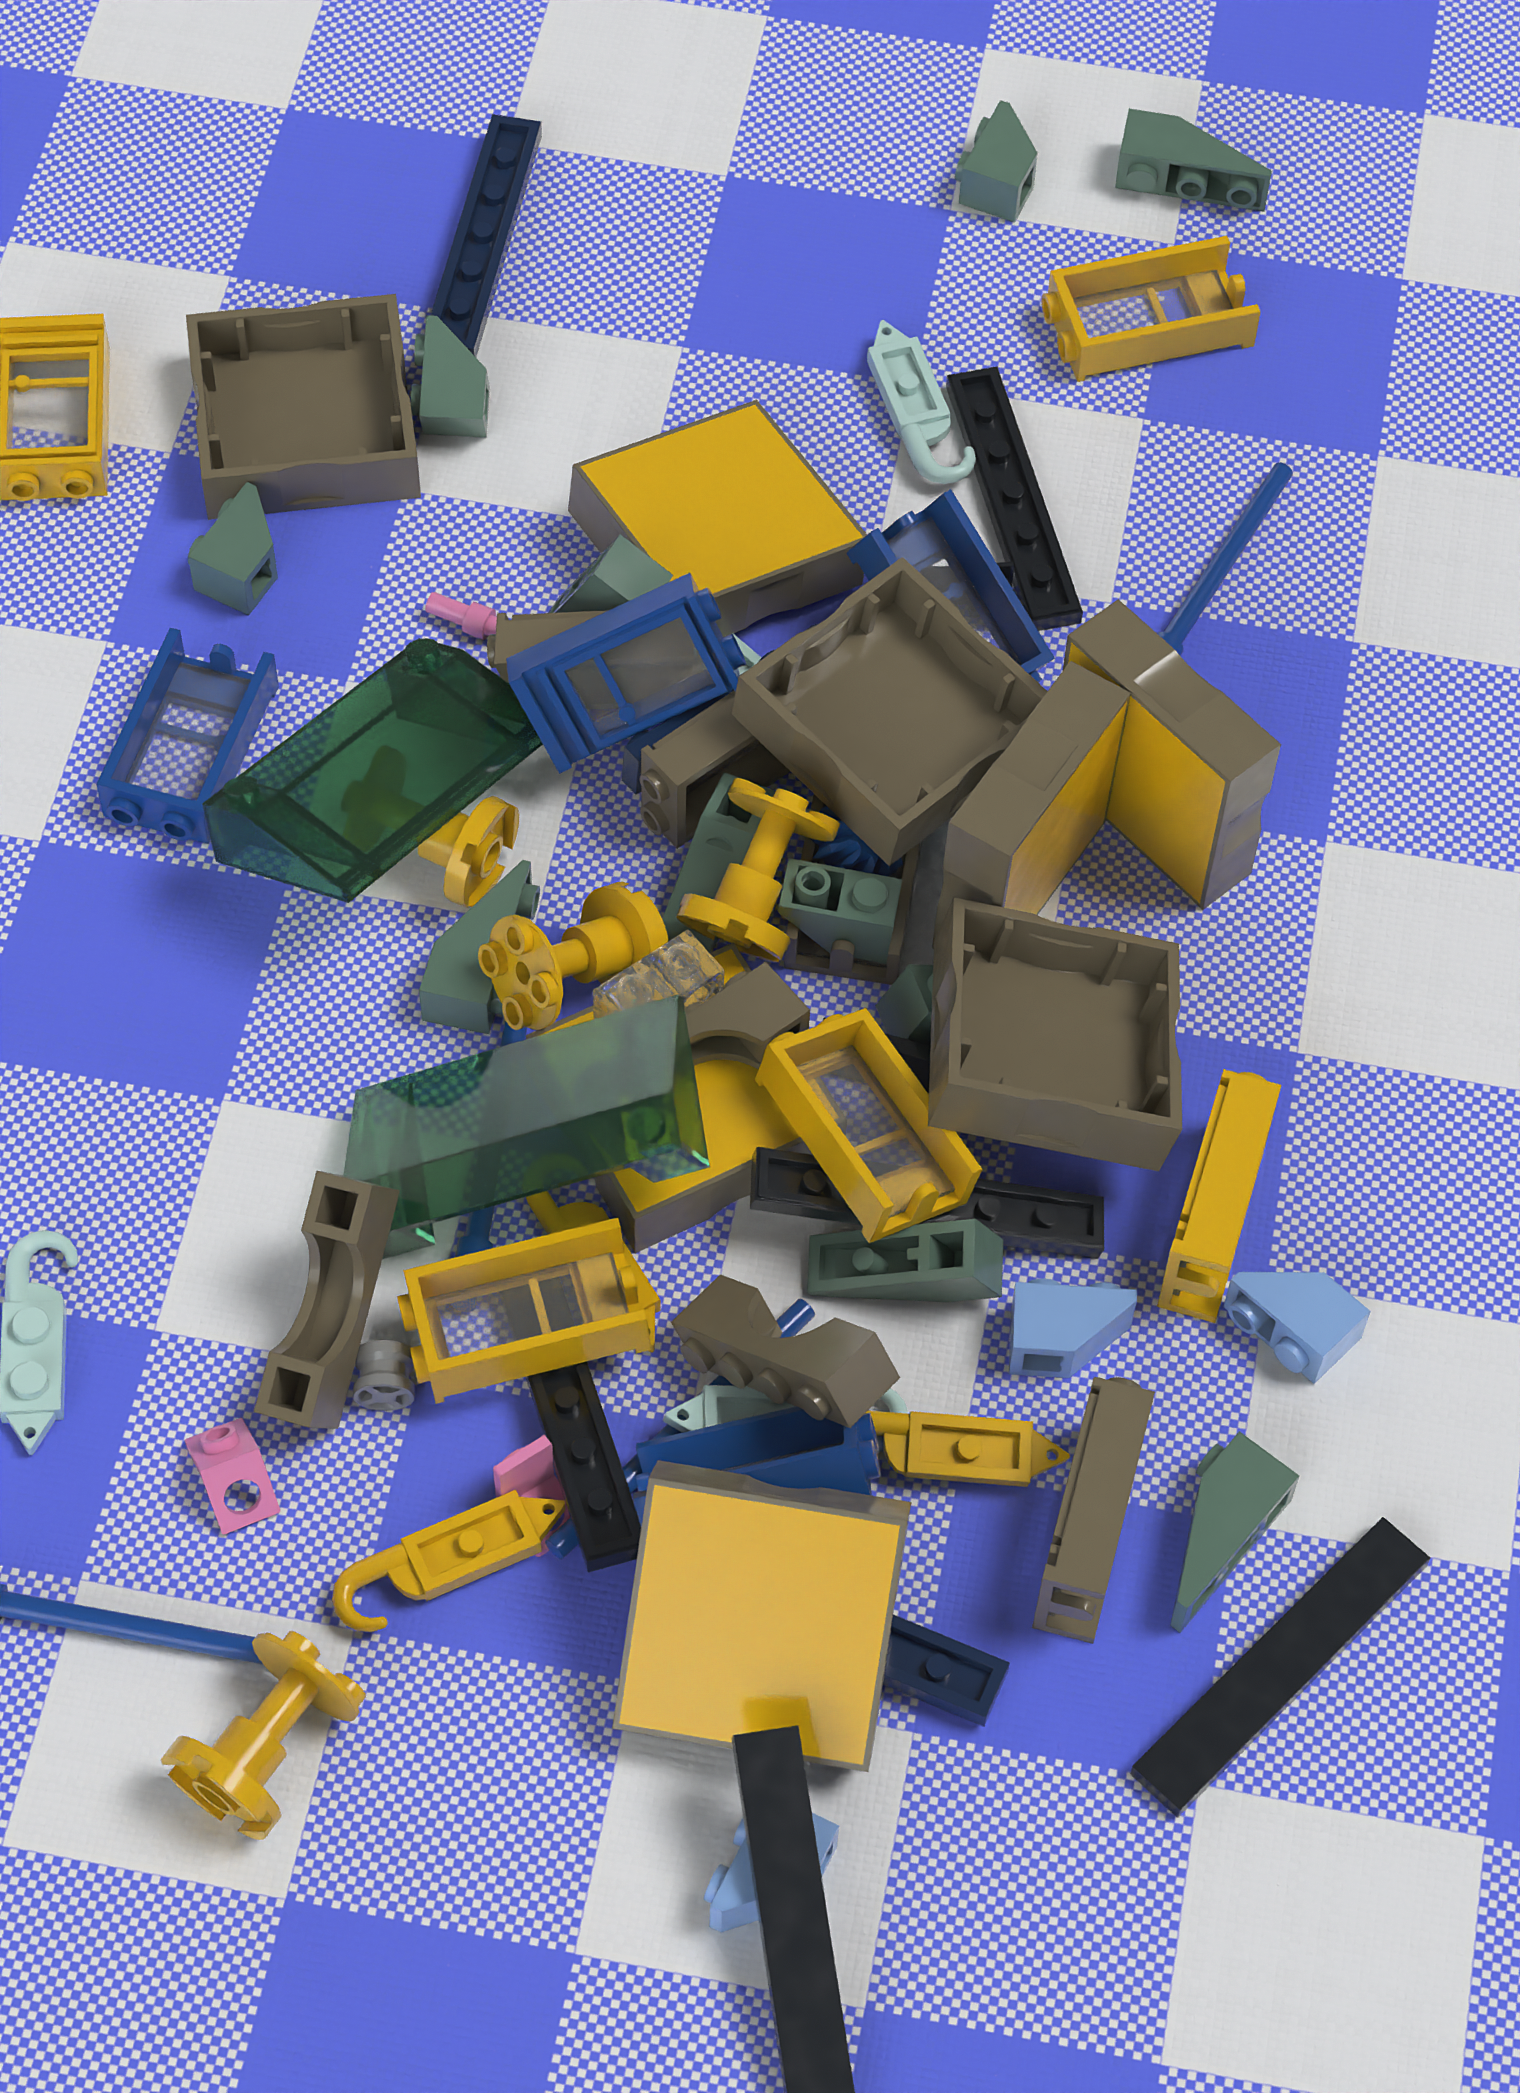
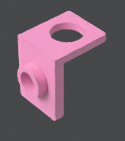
(231, 1455)
(532, 1475)

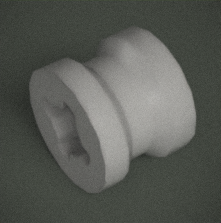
(384, 1376)

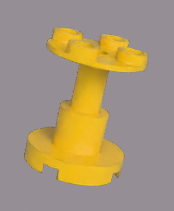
(471, 849)
(748, 890)
(529, 971)
(249, 1751)

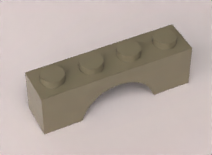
(745, 1018)
(315, 1361)
(826, 1371)

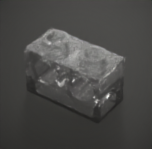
(672, 969)

